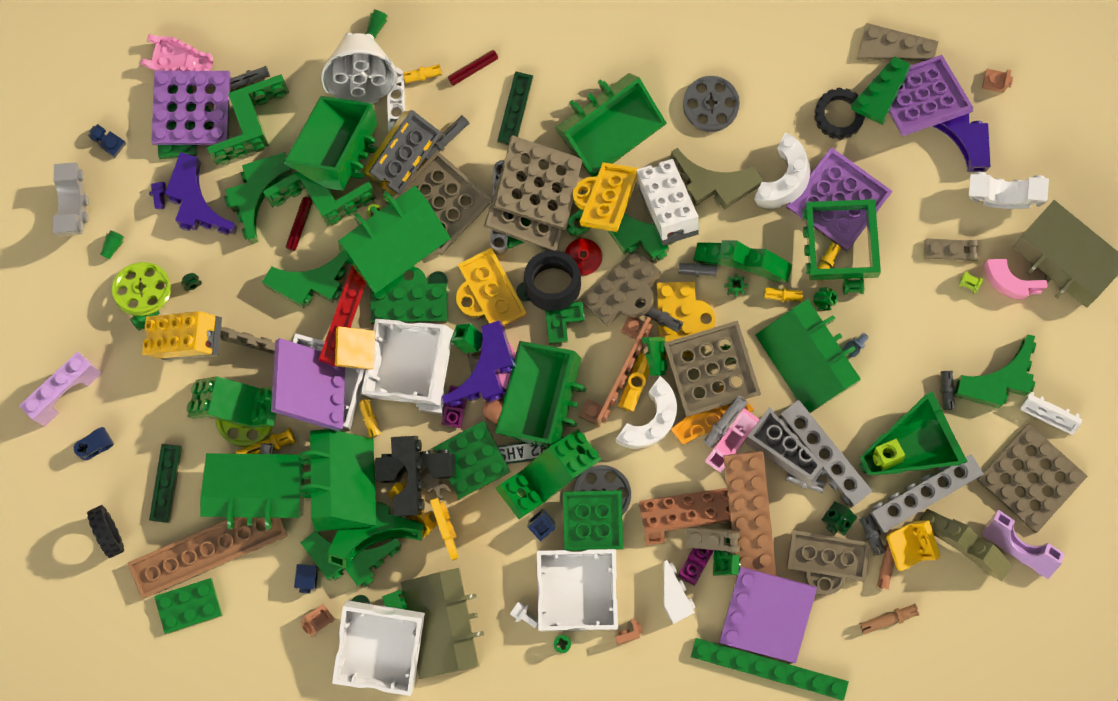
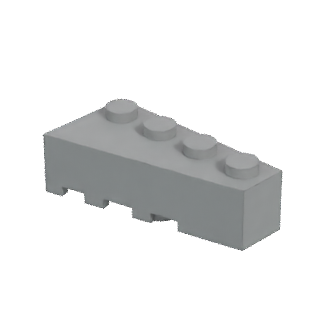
(784, 448)

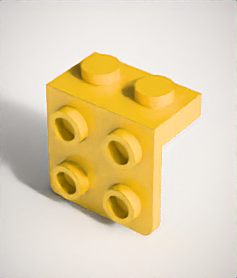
(913, 544)

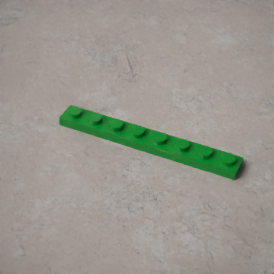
(769, 669)

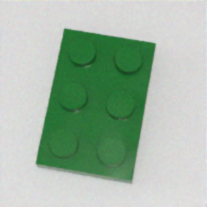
(188, 606)

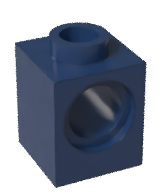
(541, 524)
(306, 578)

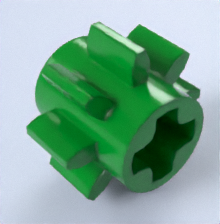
(737, 290)
(825, 298)

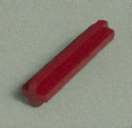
(473, 67)
(299, 223)

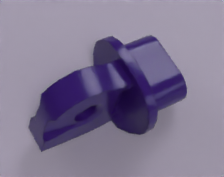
(158, 191)

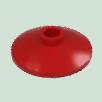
(594, 255)

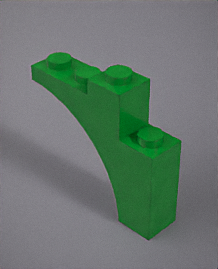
(250, 195)
(634, 232)
(739, 256)
(300, 285)
(1012, 378)
(351, 541)
(360, 565)

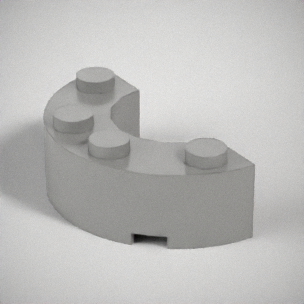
(71, 200)

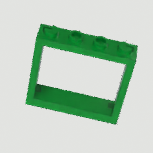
(873, 242)

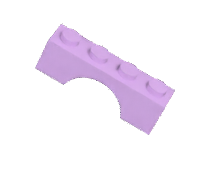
(1042, 559)

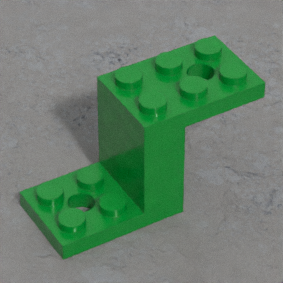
(244, 104)
(329, 209)
(231, 402)
(548, 473)

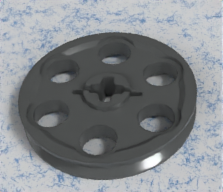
(705, 109)
(600, 471)

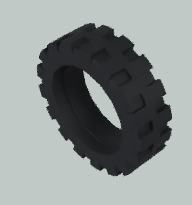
(825, 125)
(105, 531)

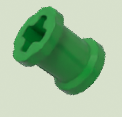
(853, 286)
(559, 649)

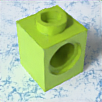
(894, 449)

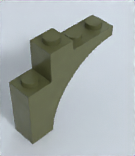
(704, 183)
(965, 540)

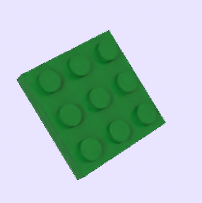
(477, 459)
(593, 520)

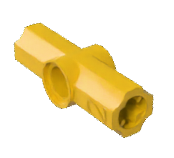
(631, 393)

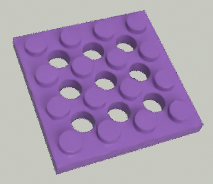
(183, 80)

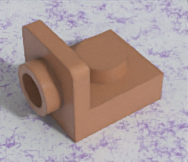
(997, 80)
(316, 620)
(626, 635)

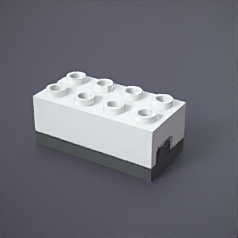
(668, 202)

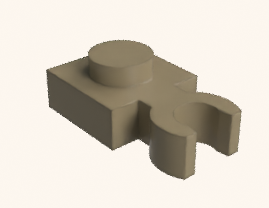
(432, 483)

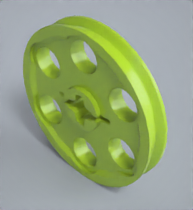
(133, 287)
(242, 439)

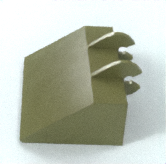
(1069, 254)
(447, 630)

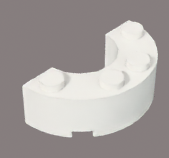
(794, 181)
(1006, 194)
(652, 433)

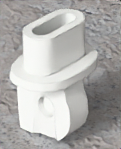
(520, 612)

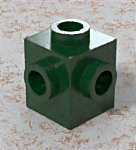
(839, 518)

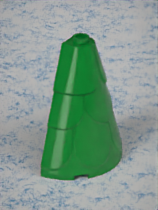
(923, 438)

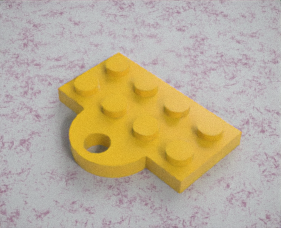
(606, 196)
(489, 290)
(681, 303)
(446, 528)

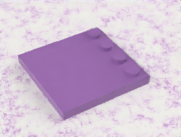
(928, 97)
(840, 180)
(306, 386)
(767, 614)

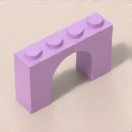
(41, 402)

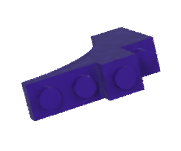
(971, 140)
(185, 189)
(494, 359)

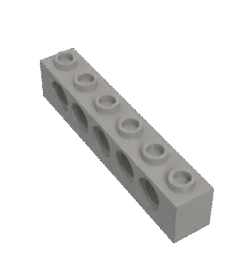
(835, 457)
(884, 521)

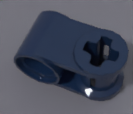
(95, 443)

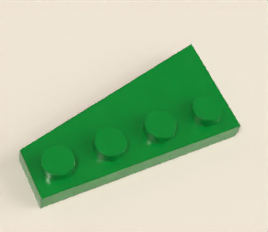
(881, 92)

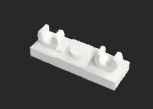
(1051, 414)

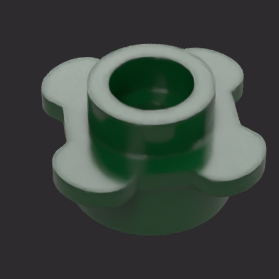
(190, 281)

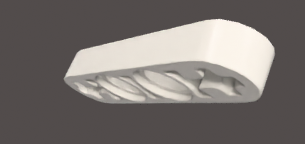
(396, 103)

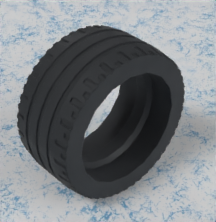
(548, 260)

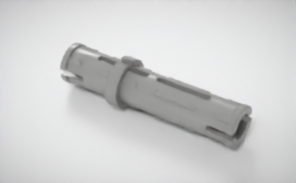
(725, 421)

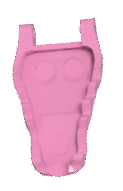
(174, 55)

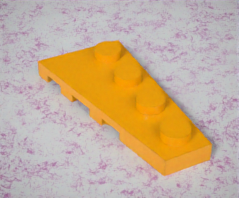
(700, 424)

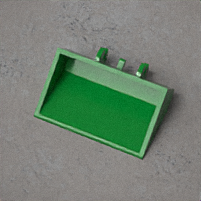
(611, 123)
(334, 142)
(393, 238)
(808, 356)
(539, 394)
(340, 480)
(252, 487)

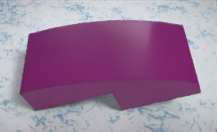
(454, 415)
(695, 565)

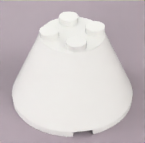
(359, 70)

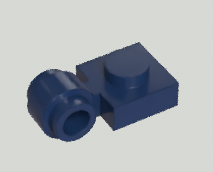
(110, 143)

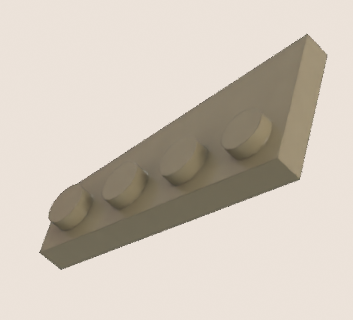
(886, 43)
(247, 340)

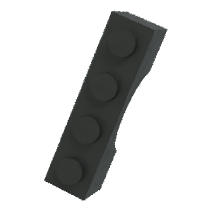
(407, 451)
(441, 466)

